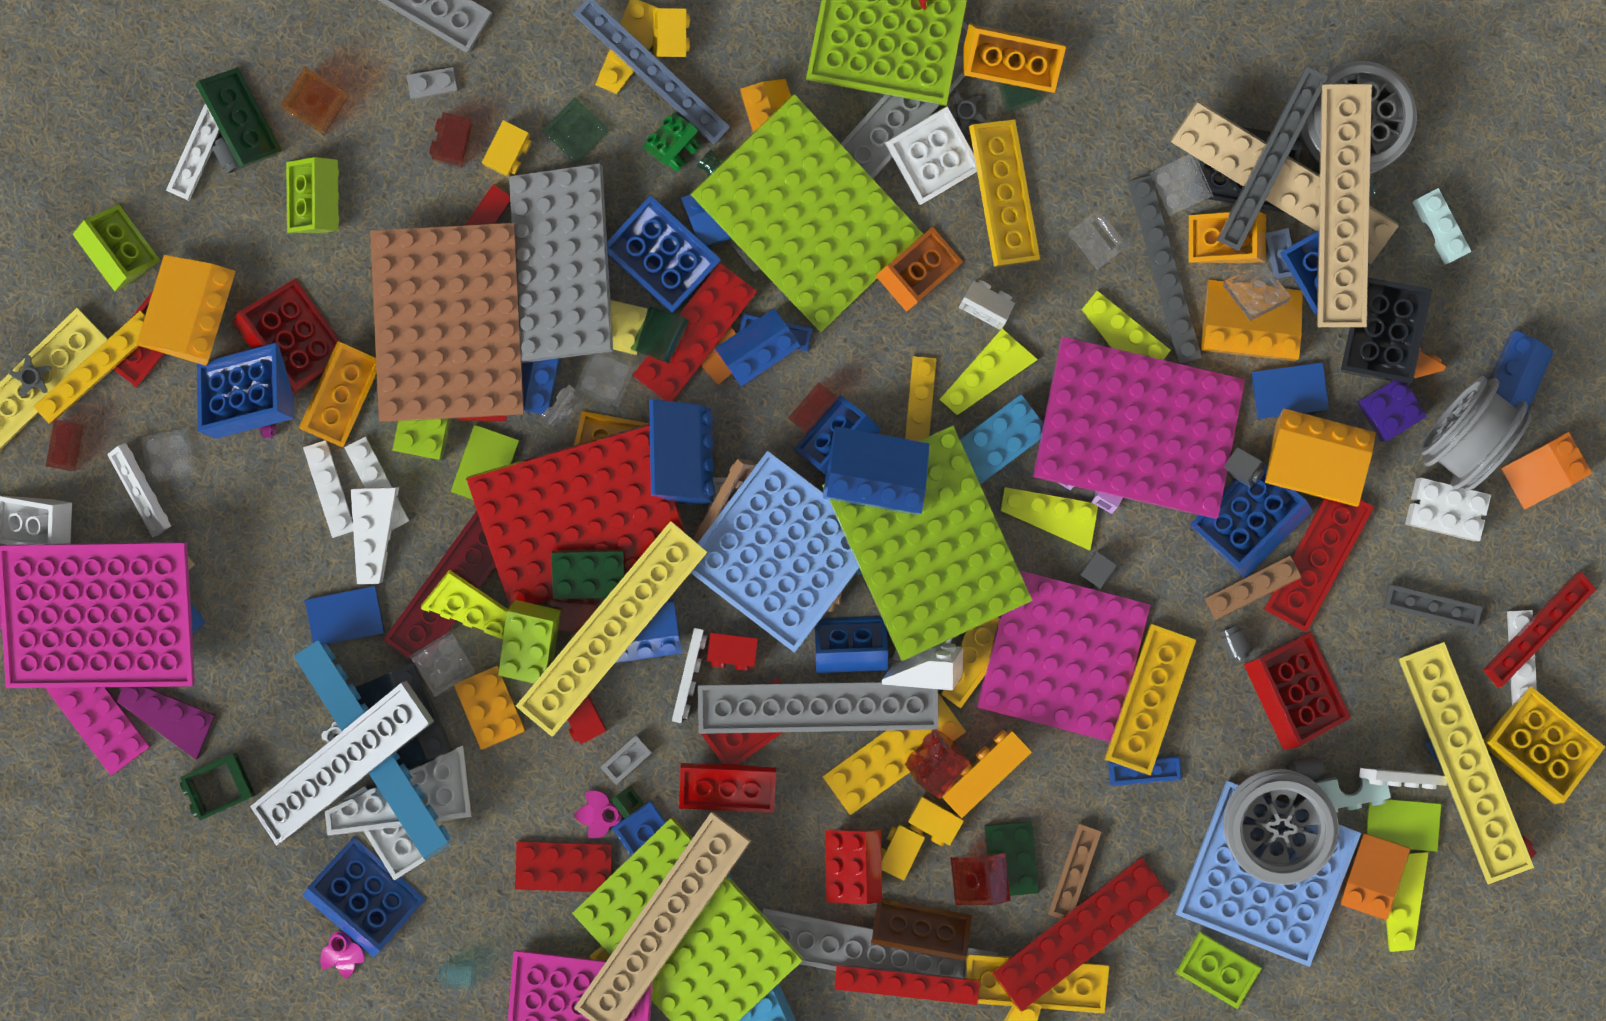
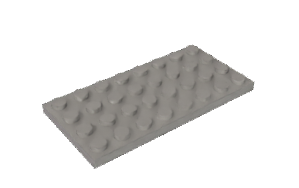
(561, 263)

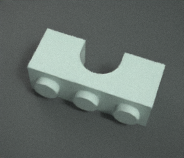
(1447, 234)
(1366, 793)

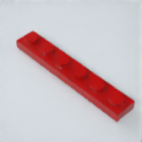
(1539, 629)
(907, 984)

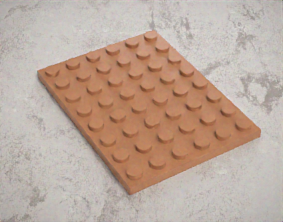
(446, 322)

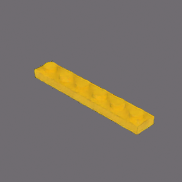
(91, 370)
(920, 398)

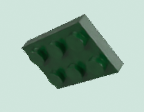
(586, 572)
(1018, 844)

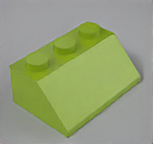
(312, 195)
(116, 247)

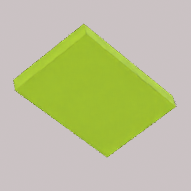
(483, 452)
(1406, 823)
(1218, 970)

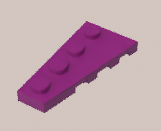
(170, 717)

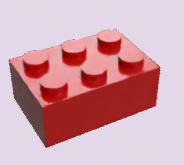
(853, 865)

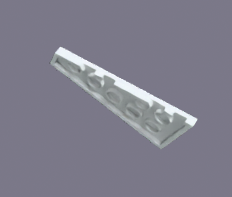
(441, 782)

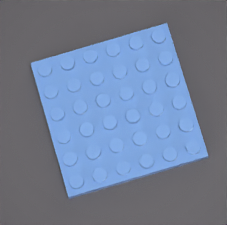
(777, 552)
(1265, 914)

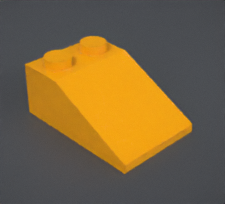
(1206, 249)

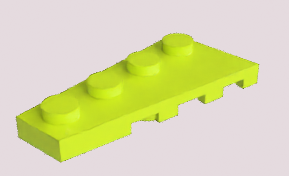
(1121, 330)
(991, 368)
(1060, 516)
(467, 604)
(1405, 914)

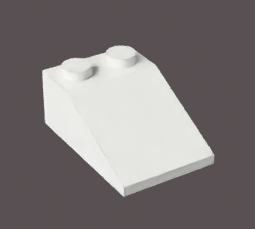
(987, 304)
(34, 521)
(932, 669)

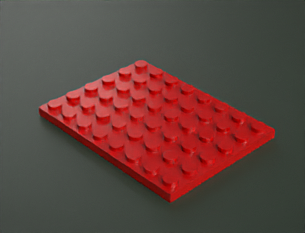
(569, 501)

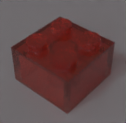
(936, 763)
(980, 879)

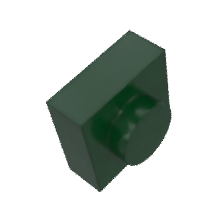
(627, 801)

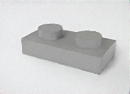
(432, 83)
(626, 759)

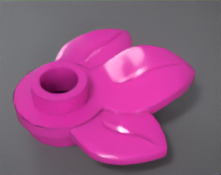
(594, 814)
(342, 957)

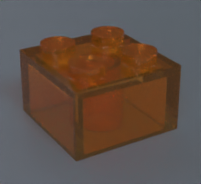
(314, 101)

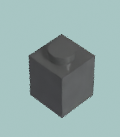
(1244, 468)
(1098, 568)

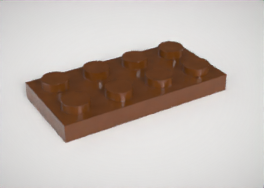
(921, 929)

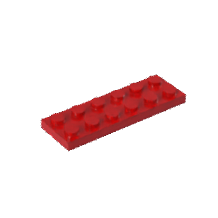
(709, 316)
(1319, 561)

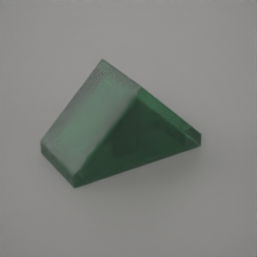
(1017, 97)

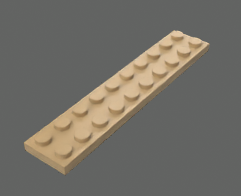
(1234, 154)
(1344, 205)
(663, 921)

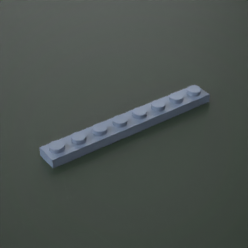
(651, 70)

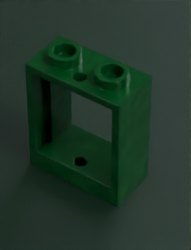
(240, 778)

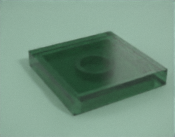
(575, 130)
(659, 335)

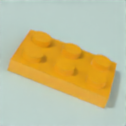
(489, 707)

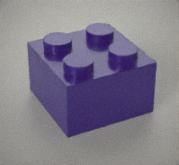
(1391, 409)

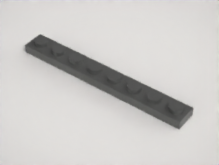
(1272, 158)
(1164, 269)

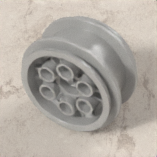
(1397, 98)
(1475, 433)
(1312, 852)

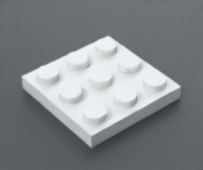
(932, 155)

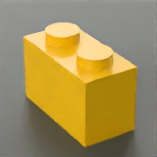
(670, 32)
(507, 149)
(935, 821)
(901, 851)

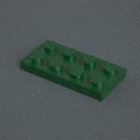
(238, 117)

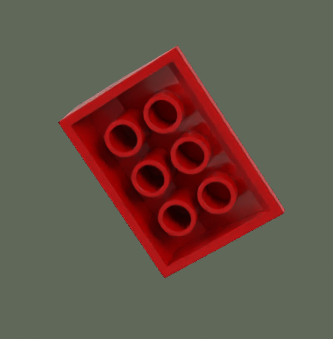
(296, 326)
(1297, 691)

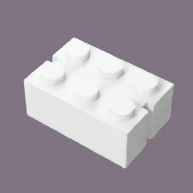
(1448, 509)

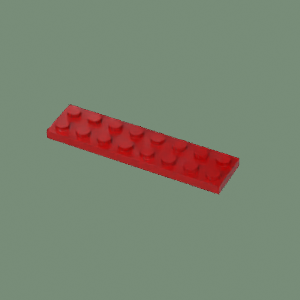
(1080, 934)

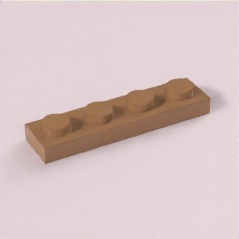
(738, 473)
(1253, 588)
(1074, 870)

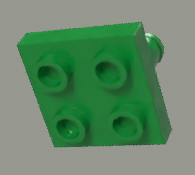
(670, 139)

